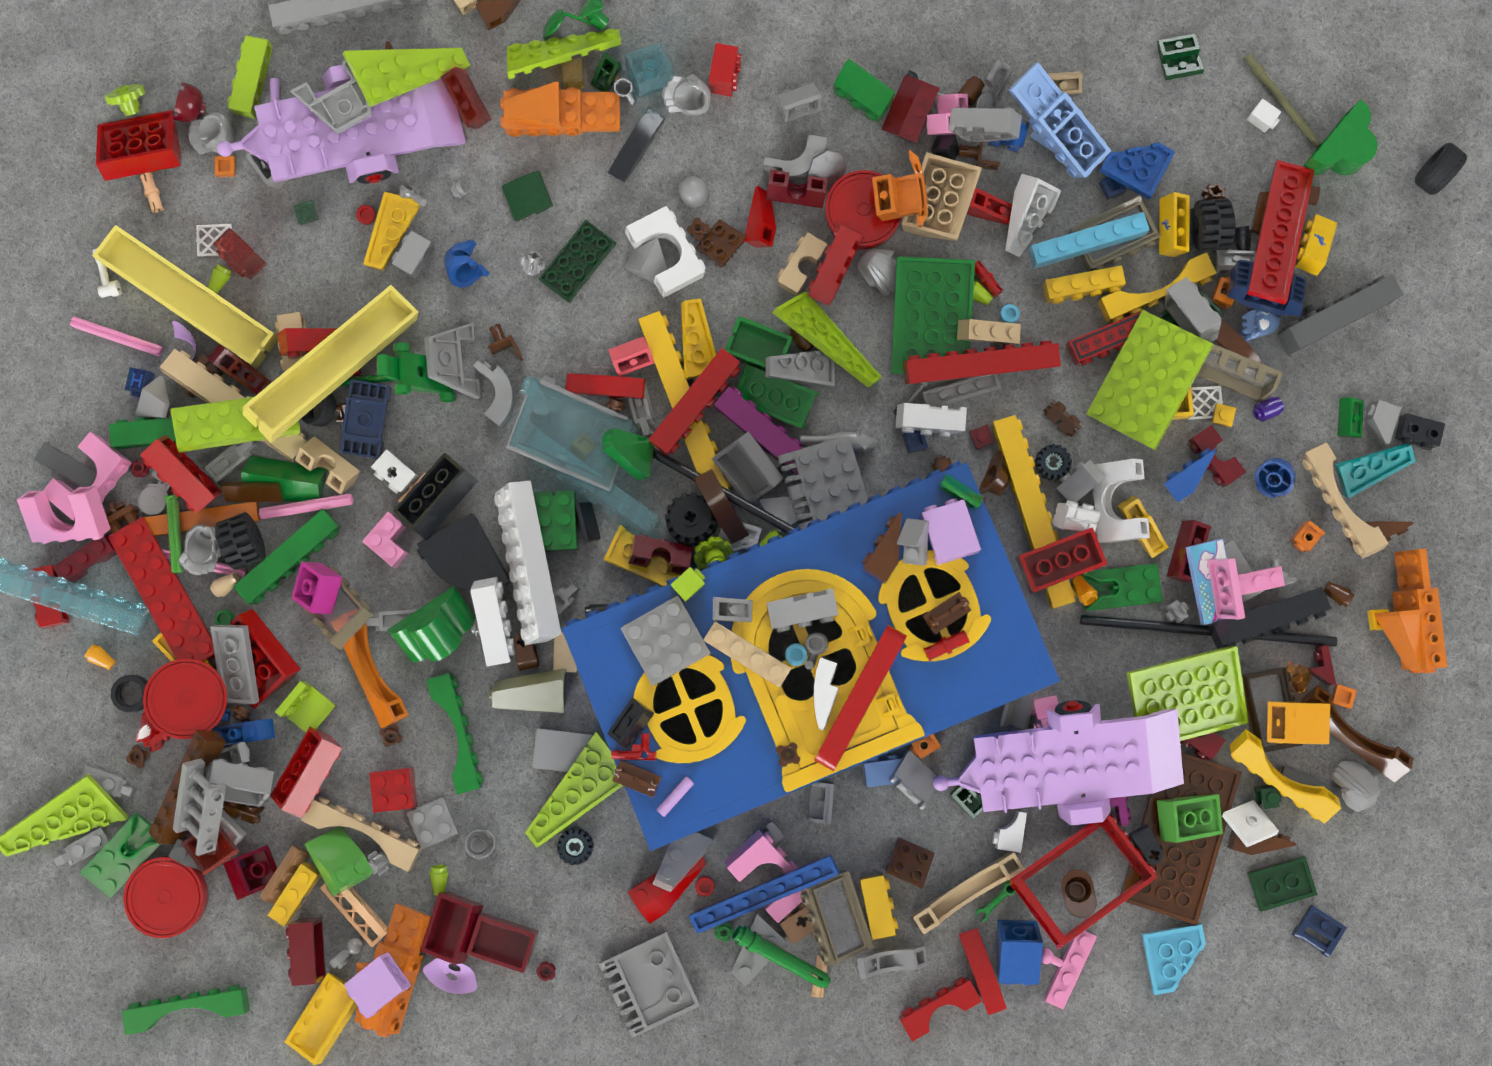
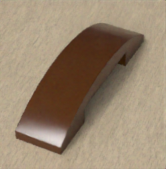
(1232, 341)
(721, 506)

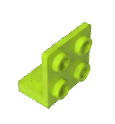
(306, 706)

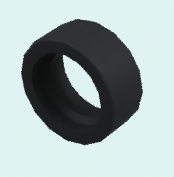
(325, 415)
(116, 693)

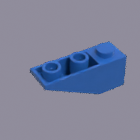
(1187, 480)
(247, 731)

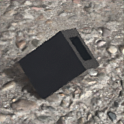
(946, 146)

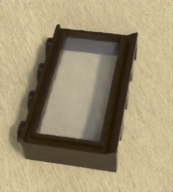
(1264, 687)

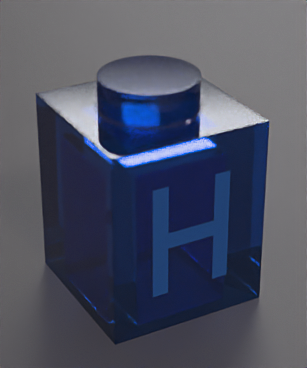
(137, 380)

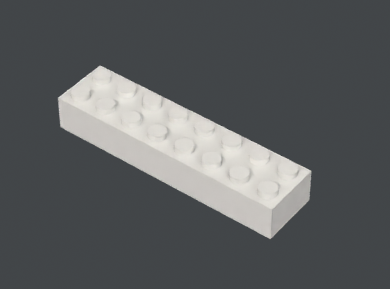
(527, 563)

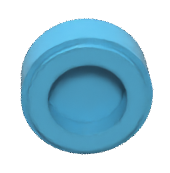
(1009, 314)
(796, 654)

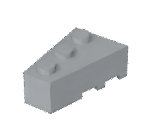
(680, 859)

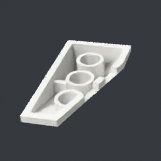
(1030, 204)

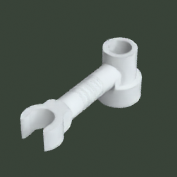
(108, 287)

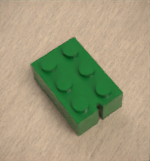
(756, 343)
(558, 520)

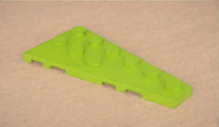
(557, 50)
(68, 814)

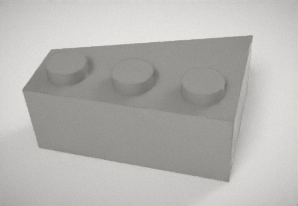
(985, 124)
(802, 610)
(749, 964)

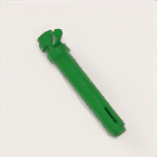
(755, 943)

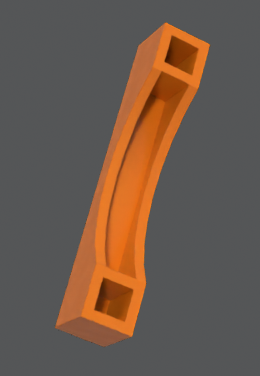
(384, 702)

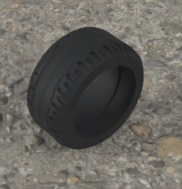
(1440, 168)

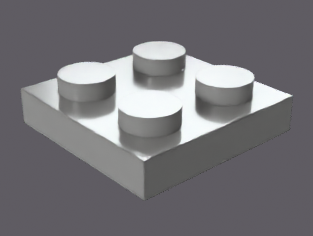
(432, 823)

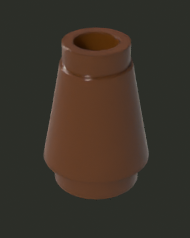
(1339, 594)

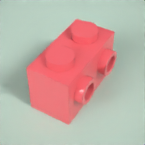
(631, 356)

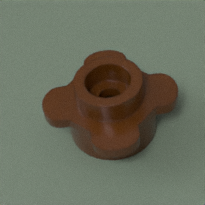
(703, 229)
(615, 405)
(241, 713)
(396, 738)
(131, 758)
(793, 758)

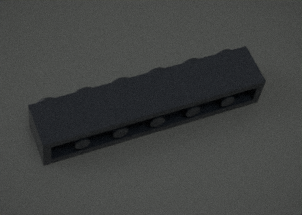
(1270, 618)

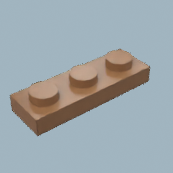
(283, 874)

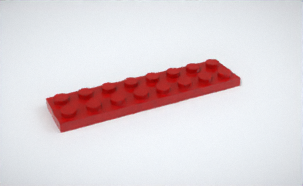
(1280, 232)
(162, 591)

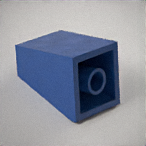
(1018, 952)

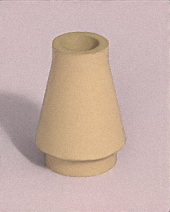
(223, 585)

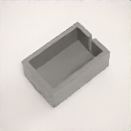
(1192, 310)
(747, 468)
(243, 783)

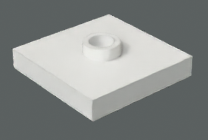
(1250, 823)

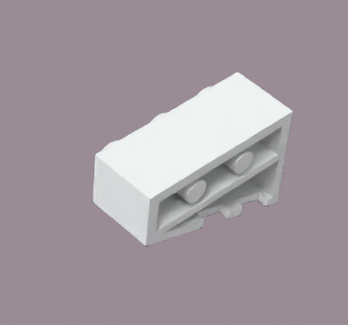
(930, 419)

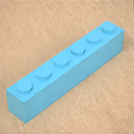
(1088, 240)

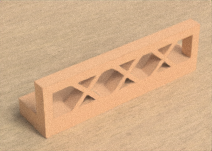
(364, 910)

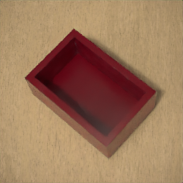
(451, 927)
(502, 942)
(306, 951)

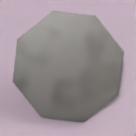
(828, 165)

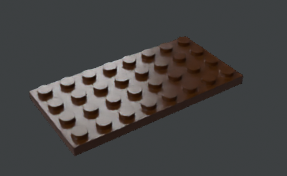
(1186, 865)

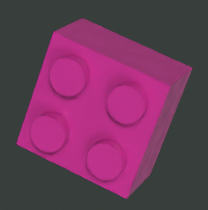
(316, 587)

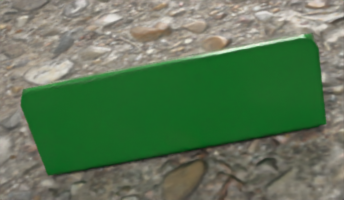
(1350, 417)
(961, 492)

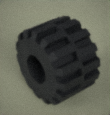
(1214, 224)
(684, 531)
(240, 541)

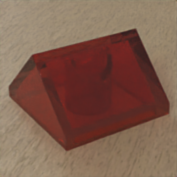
(207, 862)

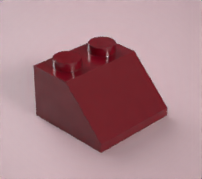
(250, 871)

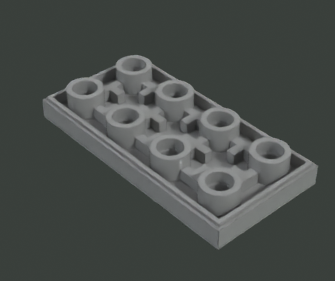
(558, 749)

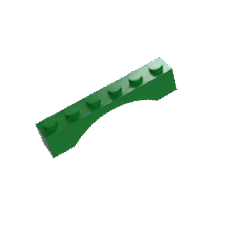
(465, 773)
(227, 1003)

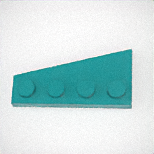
(1368, 470)

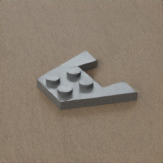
(338, 108)
(445, 359)

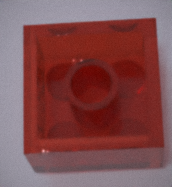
(238, 254)

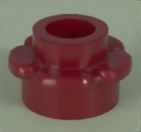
(136, 472)
(541, 971)

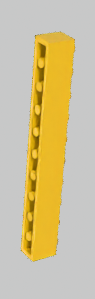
(672, 377)
(1029, 498)

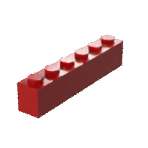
(694, 402)

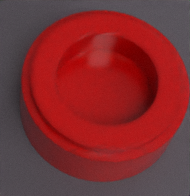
(366, 214)
(705, 886)

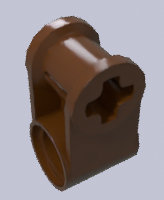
(526, 656)

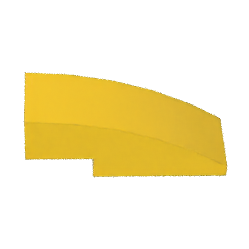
(1133, 508)

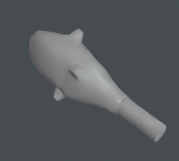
(859, 440)

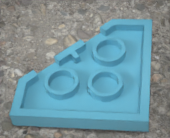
(1171, 955)

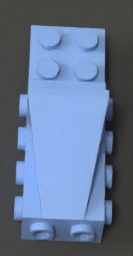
(1059, 123)

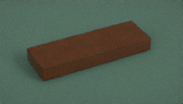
(251, 492)

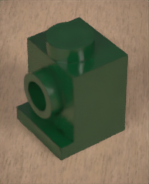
(1267, 796)

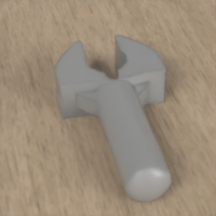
(413, 193)

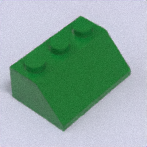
(863, 91)

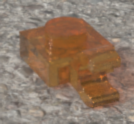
(1300, 677)

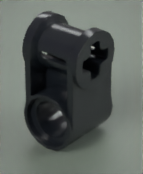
(1145, 841)

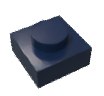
(1111, 188)
(915, 442)

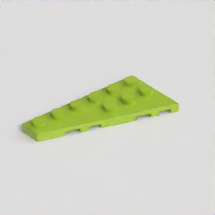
(398, 71)
(815, 326)
(579, 791)

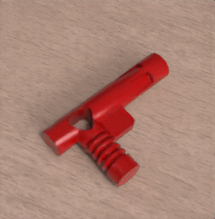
(637, 751)

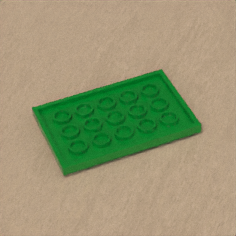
(927, 307)

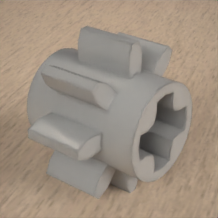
(532, 263)
(1176, 611)
(378, 862)

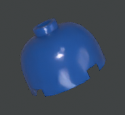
(1275, 477)

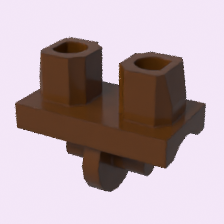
(119, 513)

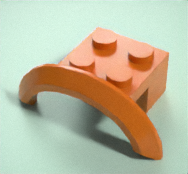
(902, 195)

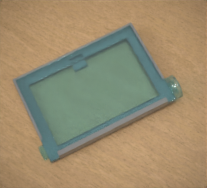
(566, 432)

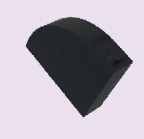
(462, 554)

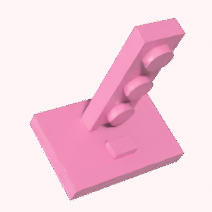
(1229, 585)

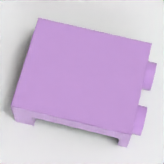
(950, 531)
(376, 985)

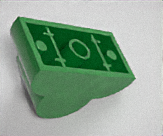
(1347, 145)
(434, 628)

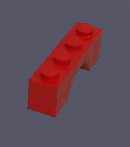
(917, 1019)

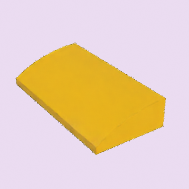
(322, 1020)

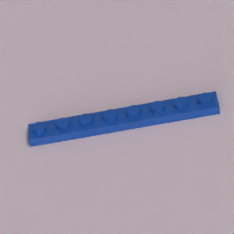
(764, 894)

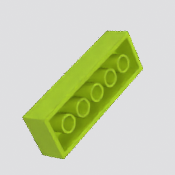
(216, 425)

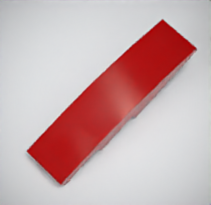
(605, 386)
(982, 971)

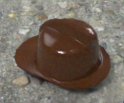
(996, 476)
(1079, 893)

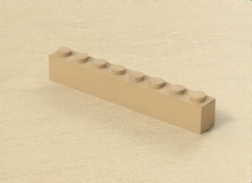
(212, 389)

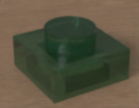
(306, 212)

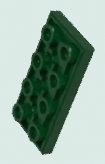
(577, 261)

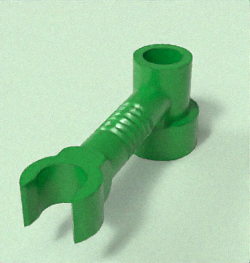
(996, 900)

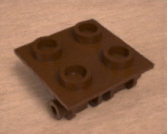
(721, 243)
(910, 863)

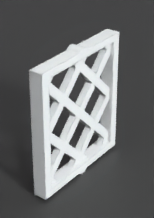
(199, 241)
(1204, 389)

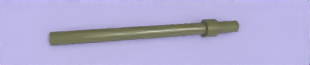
(1259, 71)

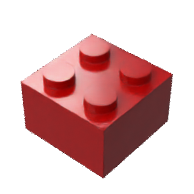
(725, 69)
(393, 789)

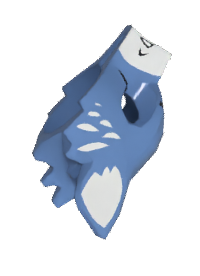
(1258, 324)

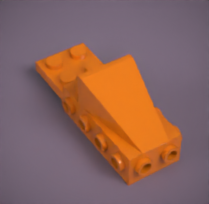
(558, 111)
(1409, 623)
(403, 943)

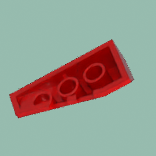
(654, 901)

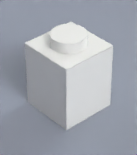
(1264, 116)

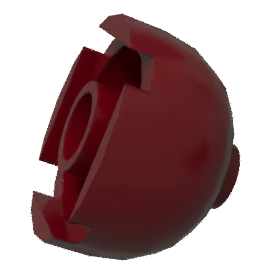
(189, 104)

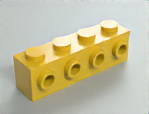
(1083, 284)

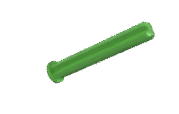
(174, 532)

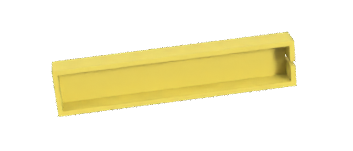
(185, 296)
(330, 363)

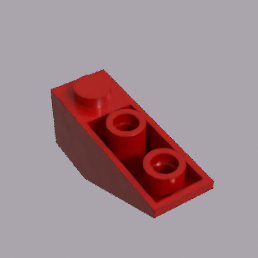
(761, 221)

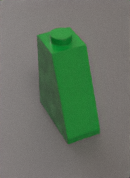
(629, 451)

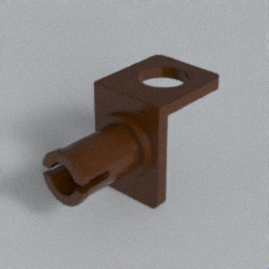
(976, 152)
(502, 342)

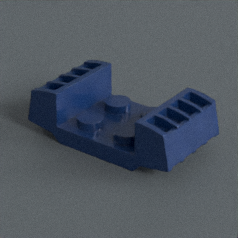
(1240, 283)
(365, 419)

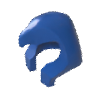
(458, 262)

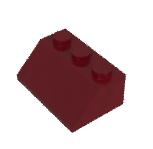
(910, 109)

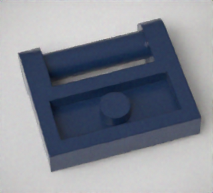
(1323, 925)

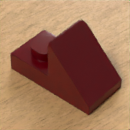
(1324, 670)

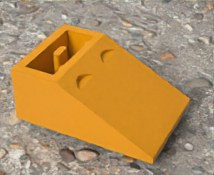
(1298, 722)

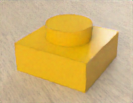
(1223, 415)
(1373, 623)

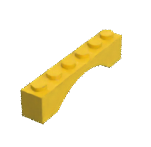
(1122, 303)
(1315, 799)

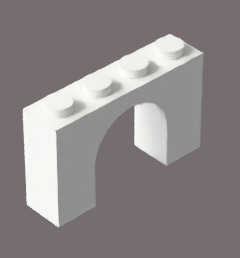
(664, 226)
(1110, 526)

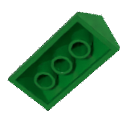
(294, 479)

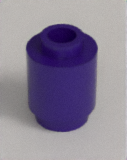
(1268, 409)

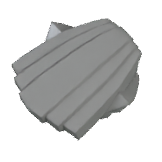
(686, 95)
(209, 131)
(878, 270)
(200, 550)
(1357, 785)

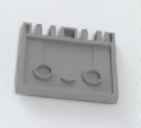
(827, 479)
(652, 982)

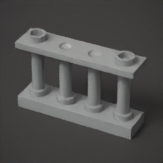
(187, 806)

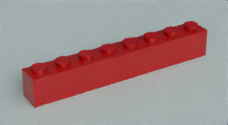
(981, 363)

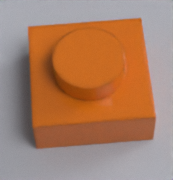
(225, 166)
(1343, 696)

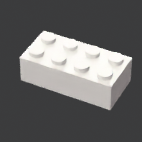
(492, 621)

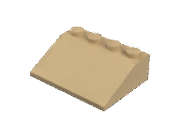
(949, 195)

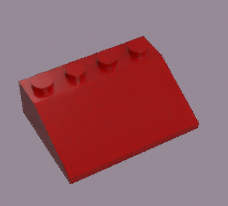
(137, 145)
(270, 659)

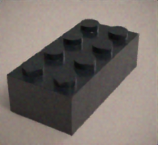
(435, 496)

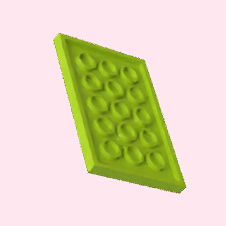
(1149, 379)
(1201, 687)

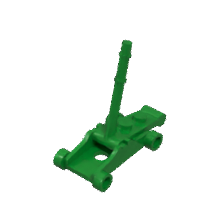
(408, 372)

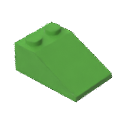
(1189, 817)
(338, 860)

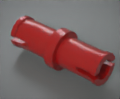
(987, 279)
(946, 645)

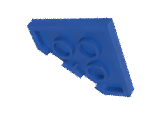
(1138, 167)

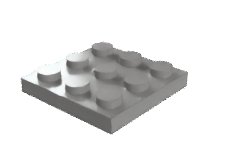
(665, 640)

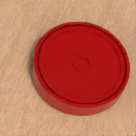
(853, 204)
(184, 698)
(165, 897)

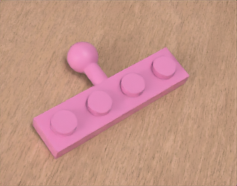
(1068, 968)

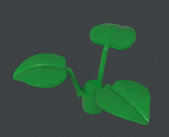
(590, 9)

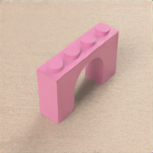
(109, 466)
(46, 527)
(758, 851)

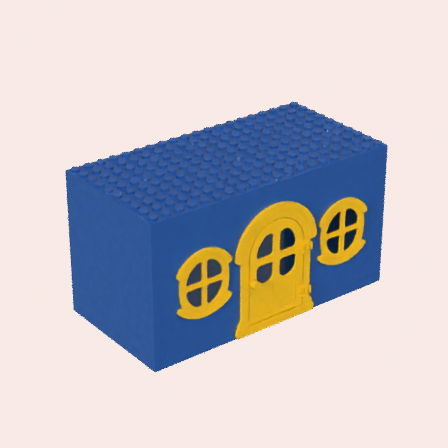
(916, 699)

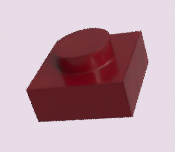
(981, 436)

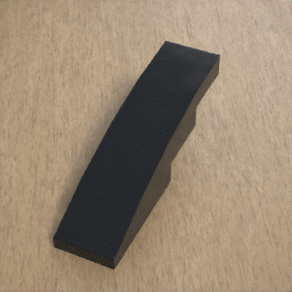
(636, 145)

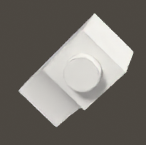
(1011, 836)

